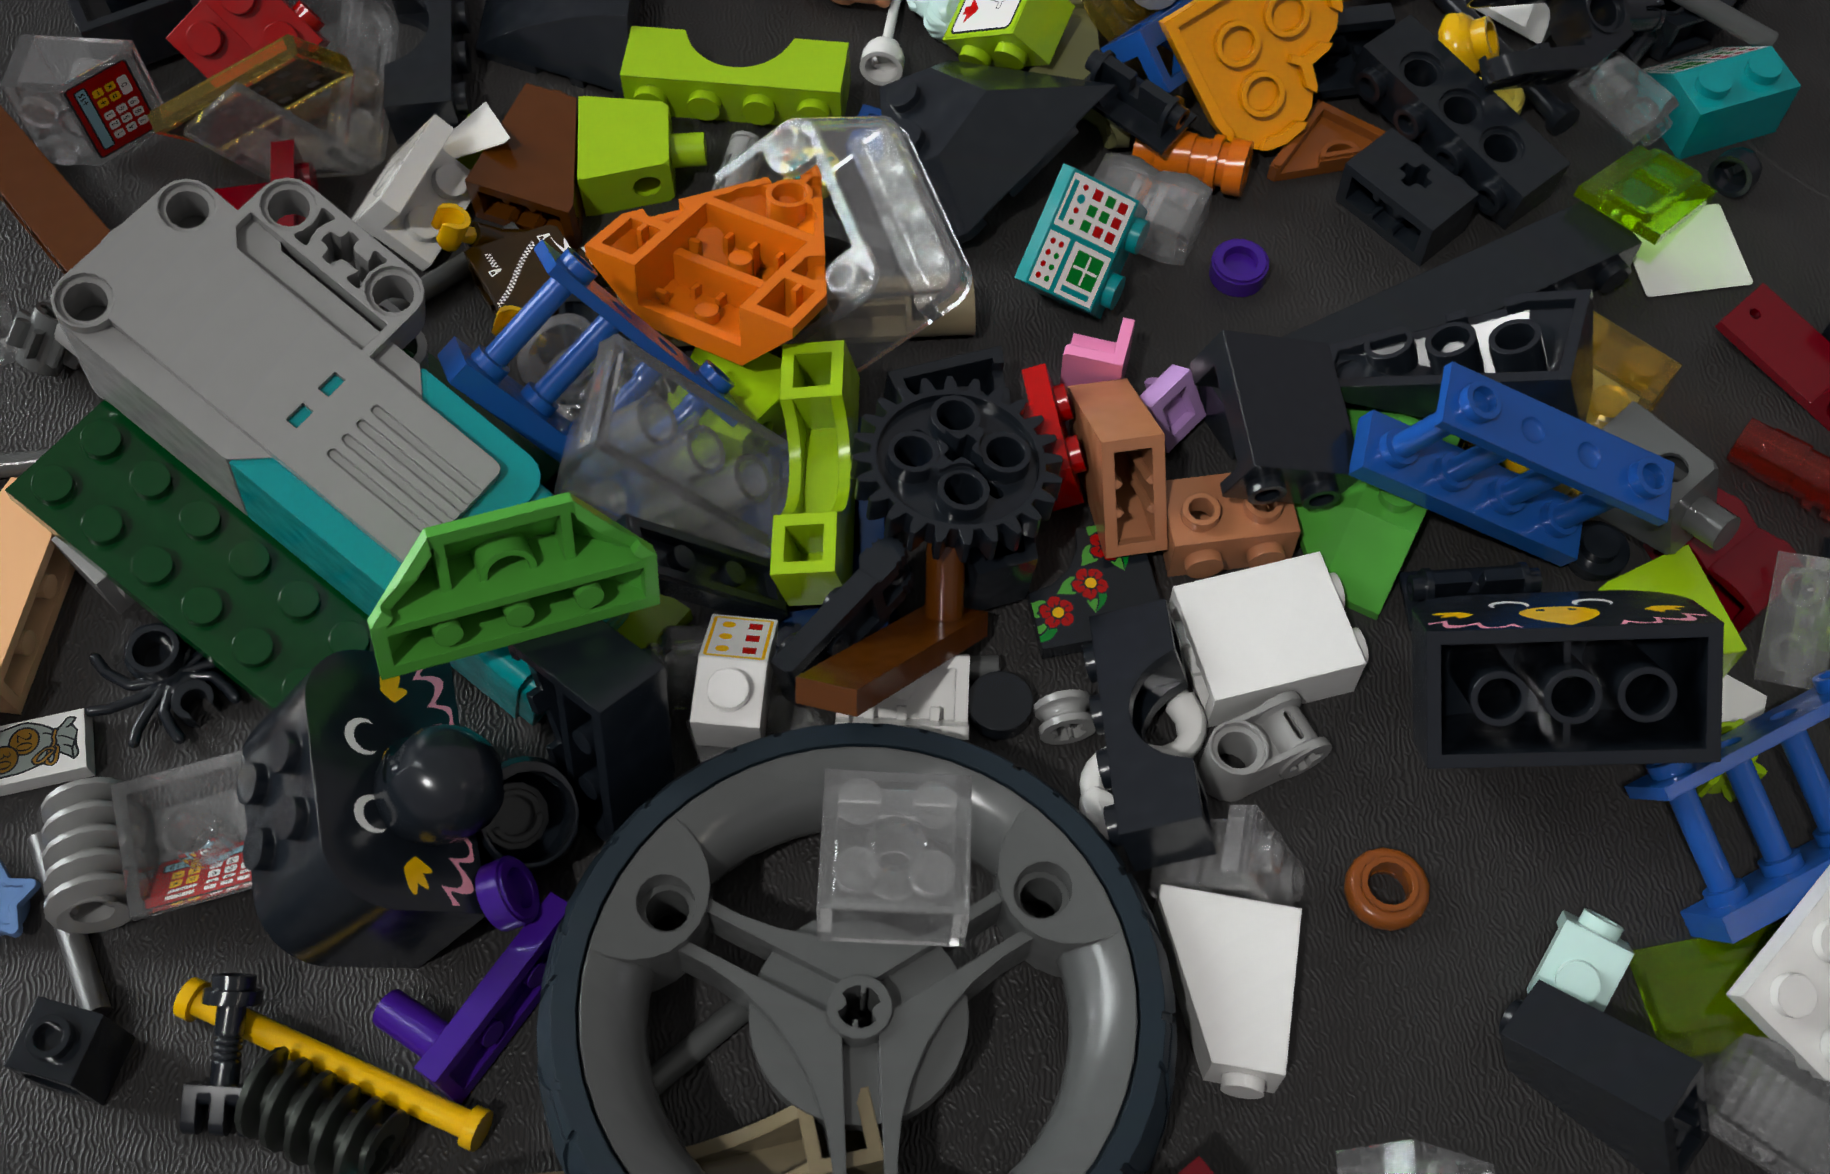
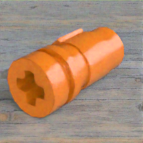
(1208, 159)

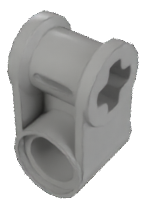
(1270, 741)

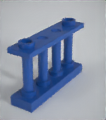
(532, 408)
(1494, 499)
(1785, 874)

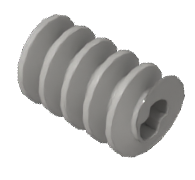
(83, 858)

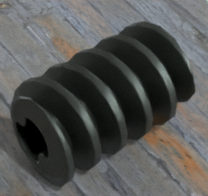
(313, 1124)

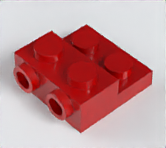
(229, 30)

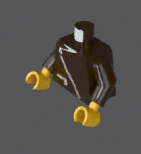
(500, 259)

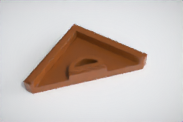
(1323, 145)

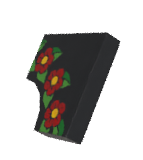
(1087, 589)

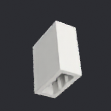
(1267, 635)

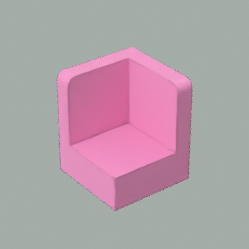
(1097, 359)

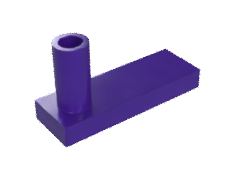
(462, 1050)

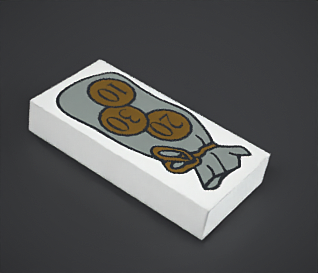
(46, 751)

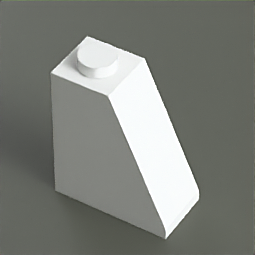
(1233, 983)

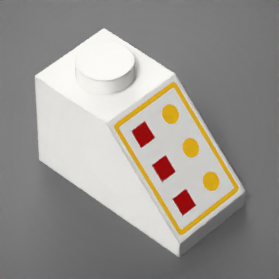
(733, 681)

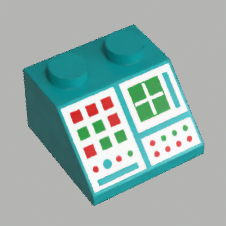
(1725, 97)
(1083, 243)

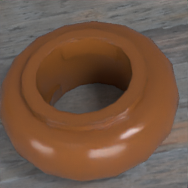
(1373, 911)

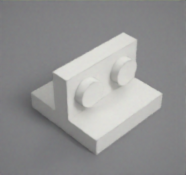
(409, 192)

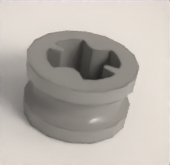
(1064, 717)

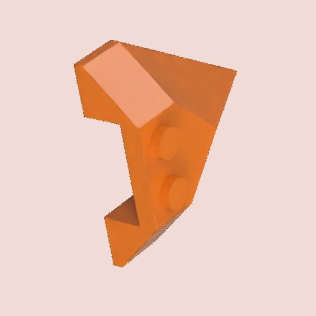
(724, 269)

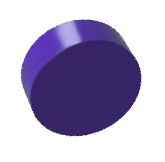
(1239, 267)
(507, 893)

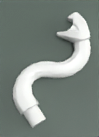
(1191, 733)

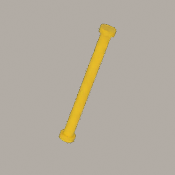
(466, 1124)

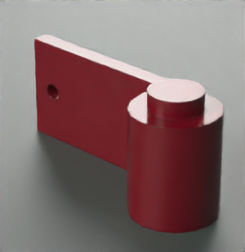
(1783, 348)

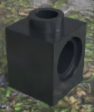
(70, 1050)

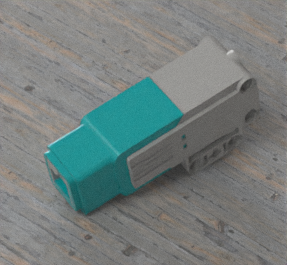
(292, 385)

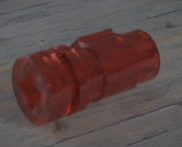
(1784, 464)

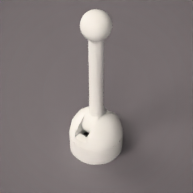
(883, 57)

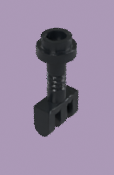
(232, 996)

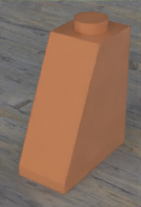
(1123, 466)

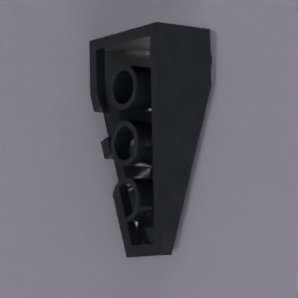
(1532, 346)

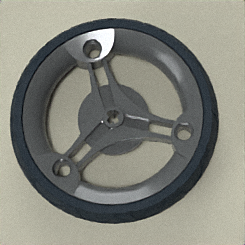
(771, 791)

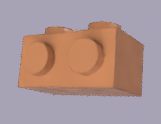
(1223, 533)

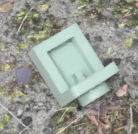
(1585, 958)

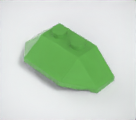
(1364, 533)
(509, 582)

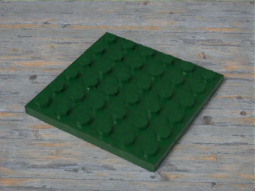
(196, 554)

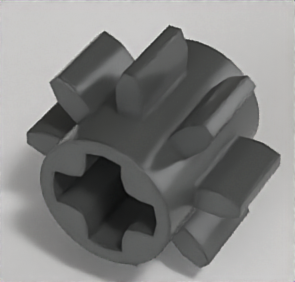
(36, 342)

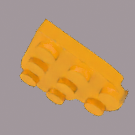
(1253, 62)

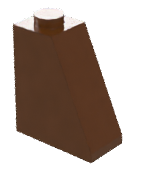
(536, 170)

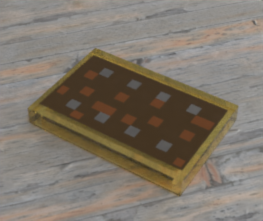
(283, 72)

